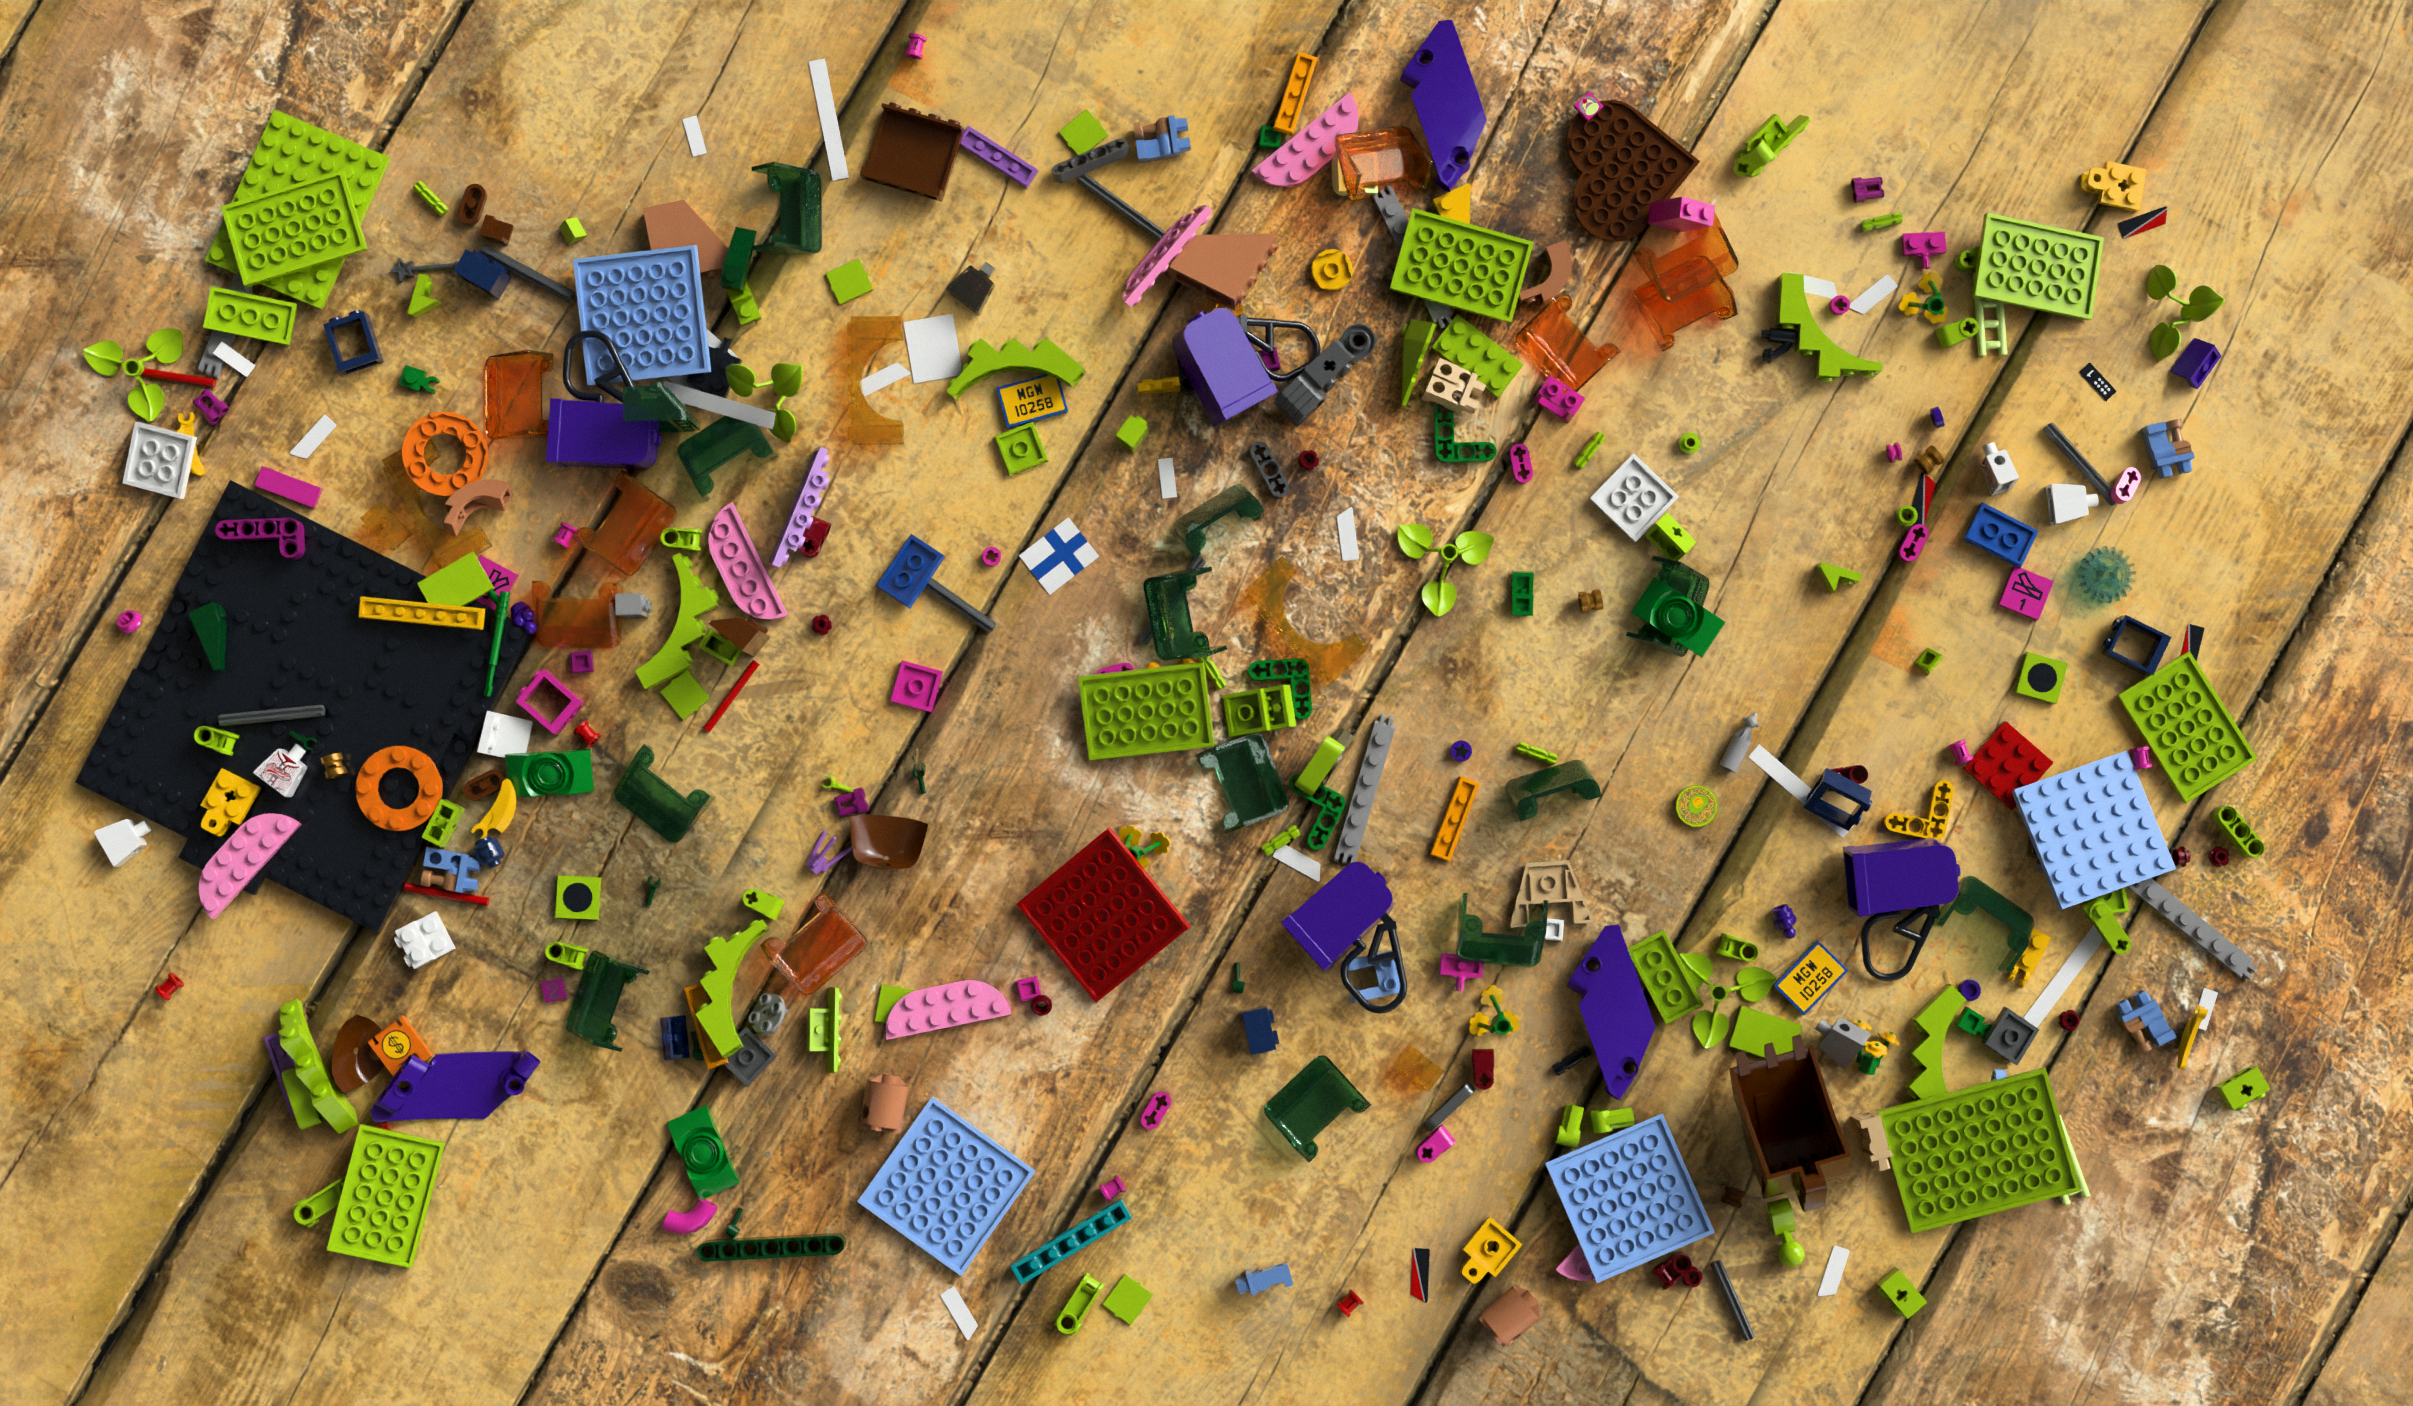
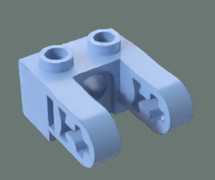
(1387, 978)

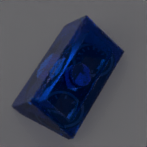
(674, 1037)

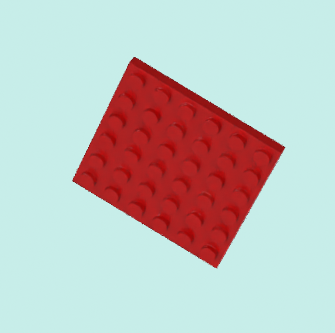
(1103, 915)

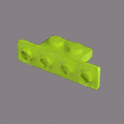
(1777, 135)
(823, 1029)

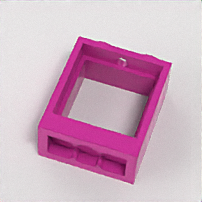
(1555, 401)
(565, 716)

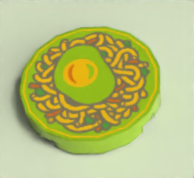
(1696, 806)

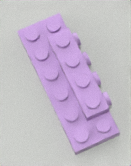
(801, 509)

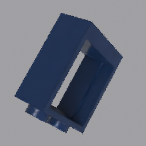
(360, 362)
(2155, 654)
(1844, 787)

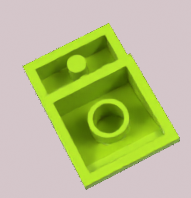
(1259, 710)

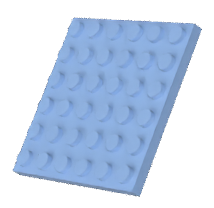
(648, 309)
(2093, 830)
(946, 1186)
(1629, 1198)

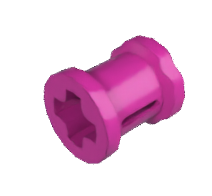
(915, 38)
(562, 537)
(1960, 752)
(2140, 758)
(1112, 1188)

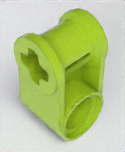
(1752, 157)
(1971, 255)
(1954, 332)
(683, 539)
(219, 740)
(767, 904)
(1735, 948)
(568, 954)

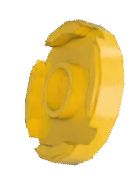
(1331, 270)

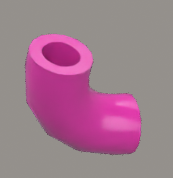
(691, 1221)

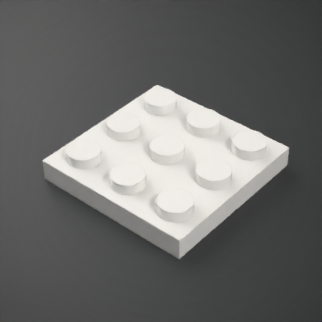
(159, 460)
(1634, 497)

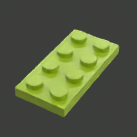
(250, 315)
(1478, 354)
(1665, 976)

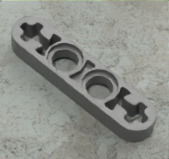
(1069, 169)

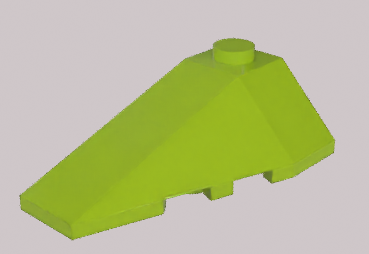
(1415, 344)

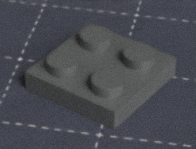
(2010, 1035)
(751, 1059)

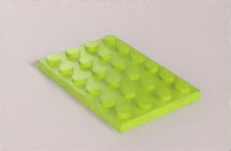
(294, 228)
(1461, 265)
(2037, 266)
(1146, 711)
(2187, 727)
(385, 1196)

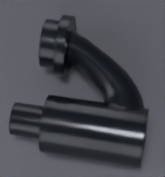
(1778, 335)

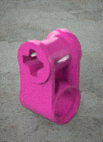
(1438, 1141)

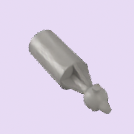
(1739, 745)

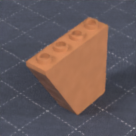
(678, 226)
(1223, 265)

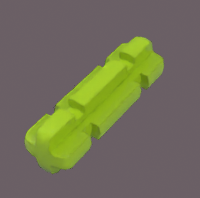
(430, 198)
(1882, 221)
(1589, 450)
(1213, 672)
(1536, 753)
(1280, 840)

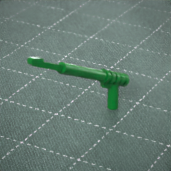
(500, 612)

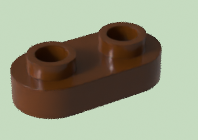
(473, 205)
(485, 785)

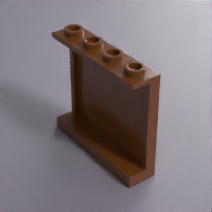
(913, 152)

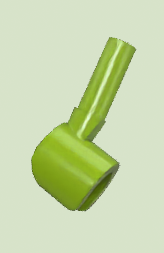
(834, 784)

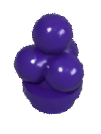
(523, 616)
(1784, 919)

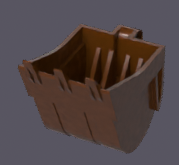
(1789, 1124)

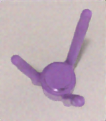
(817, 861)

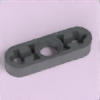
(1256, 458)
(1449, 1106)

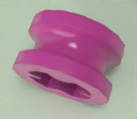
(1844, 300)
(1894, 452)
(995, 551)

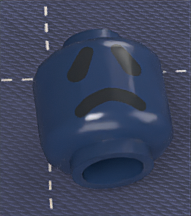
(488, 852)

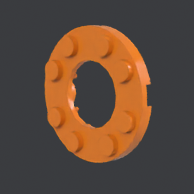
(444, 423)
(429, 788)

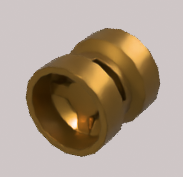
(1929, 459)
(1588, 601)
(330, 762)

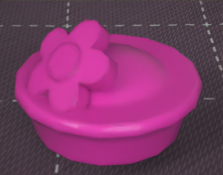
(129, 621)

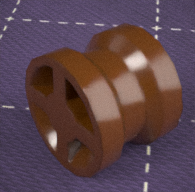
(1733, 1196)

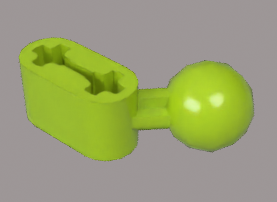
(1782, 1224)

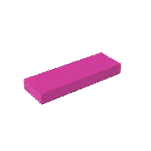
(288, 487)

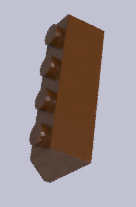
(743, 633)

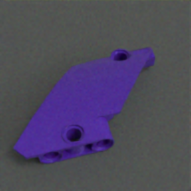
(1446, 102)
(1613, 1009)
(454, 1085)

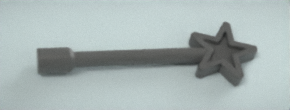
(406, 269)

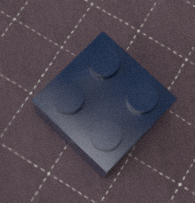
(479, 272)
(1259, 1029)

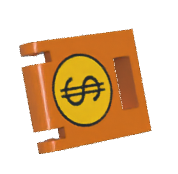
(397, 1043)

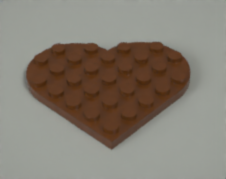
(1622, 170)

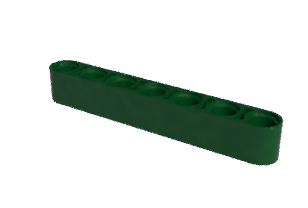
(761, 1247)

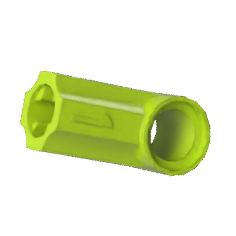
(1606, 1120)
(1568, 1132)

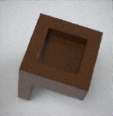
(496, 230)

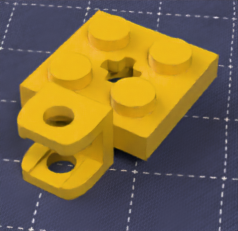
(2106, 182)
(226, 812)
(1487, 1261)

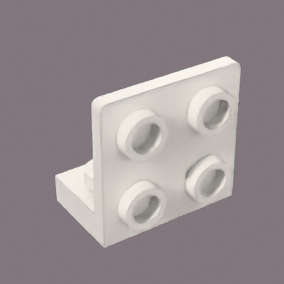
(504, 735)

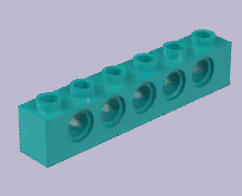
(1071, 1241)

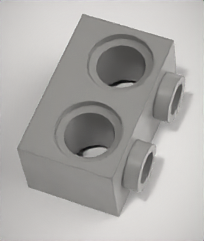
(632, 605)

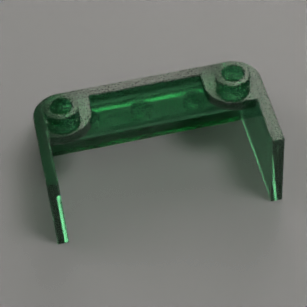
(799, 209)
(658, 404)
(1687, 582)
(1171, 616)
(1974, 893)
(1499, 948)
(598, 998)

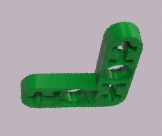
(1454, 448)
(1295, 679)
(1326, 810)

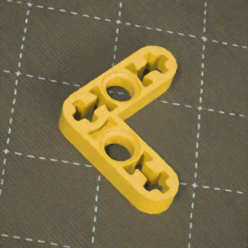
(1925, 824)

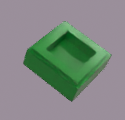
(1269, 138)

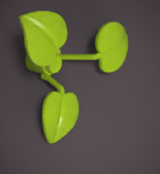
(2203, 304)
(786, 382)
(144, 400)
(1471, 545)
(1754, 986)

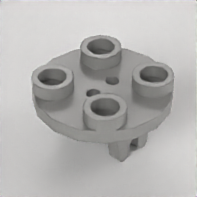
(768, 1014)

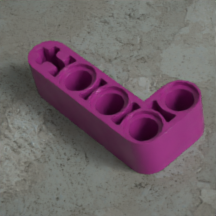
(260, 533)

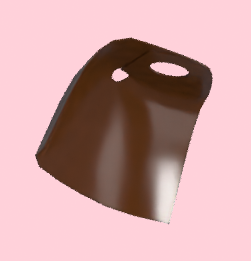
(887, 836)
(353, 1069)

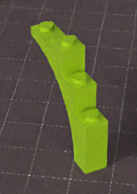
(1810, 339)
(986, 362)
(694, 603)
(726, 956)
(1927, 1052)
(311, 1069)

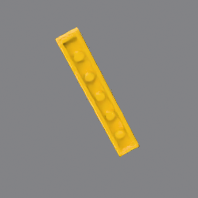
(421, 613)

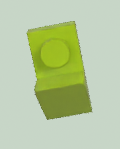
(420, 303)
(744, 306)
(1831, 574)
(720, 647)

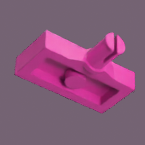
(1923, 246)
(1453, 966)

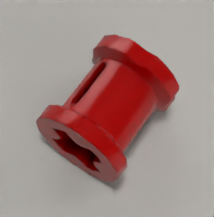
(587, 734)
(169, 986)
(1355, 1301)

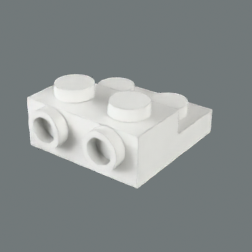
(424, 940)

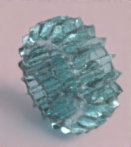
(2100, 568)

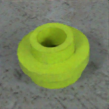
(1683, 445)
(1906, 508)

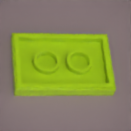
(457, 583)
(1756, 1029)

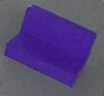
(2196, 362)

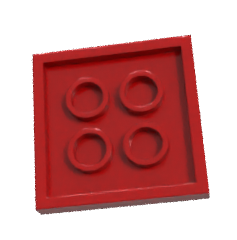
(2007, 764)

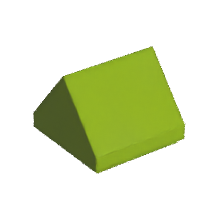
(572, 230)
(1928, 660)

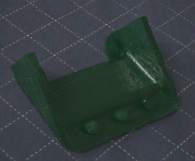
(719, 445)
(1247, 780)
(657, 801)
(1312, 1104)

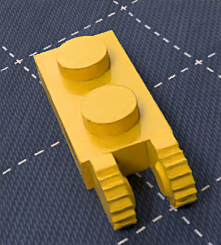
(2030, 957)

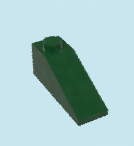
(738, 260)
(211, 629)

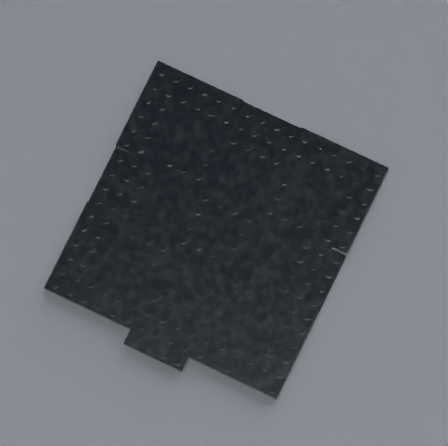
(291, 646)

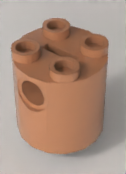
(884, 1103)
(1511, 1315)

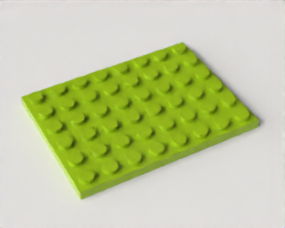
(293, 154)
(1979, 1150)

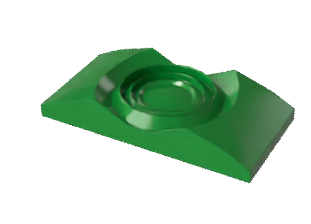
(1678, 617)
(550, 772)
(703, 1152)

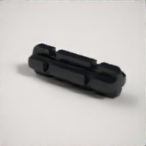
(1571, 1060)

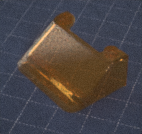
(1382, 158)
(1690, 265)
(1667, 317)
(1562, 347)
(515, 394)
(630, 527)
(577, 621)
(817, 948)

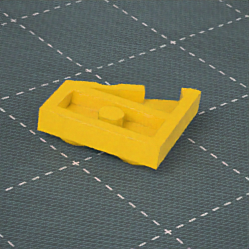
(1455, 204)
(1165, 385)

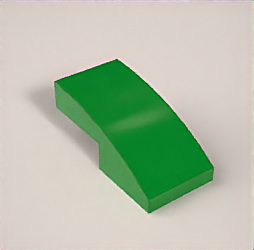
(1522, 593)

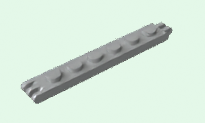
(1397, 223)
(210, 359)
(1365, 790)
(2194, 927)

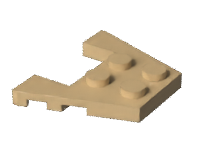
(1549, 882)

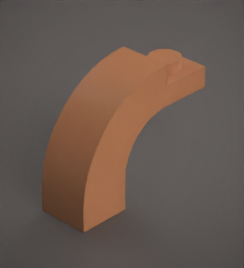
(1559, 263)
(475, 496)

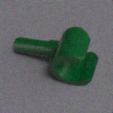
(303, 739)
(919, 775)
(652, 889)
(1238, 986)
(697, 1053)
(732, 1230)

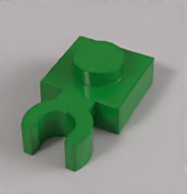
(416, 379)
(1972, 1022)

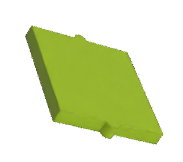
(1083, 133)
(849, 281)
(685, 695)
(888, 998)
(1127, 1299)

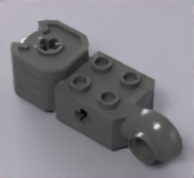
(1306, 390)

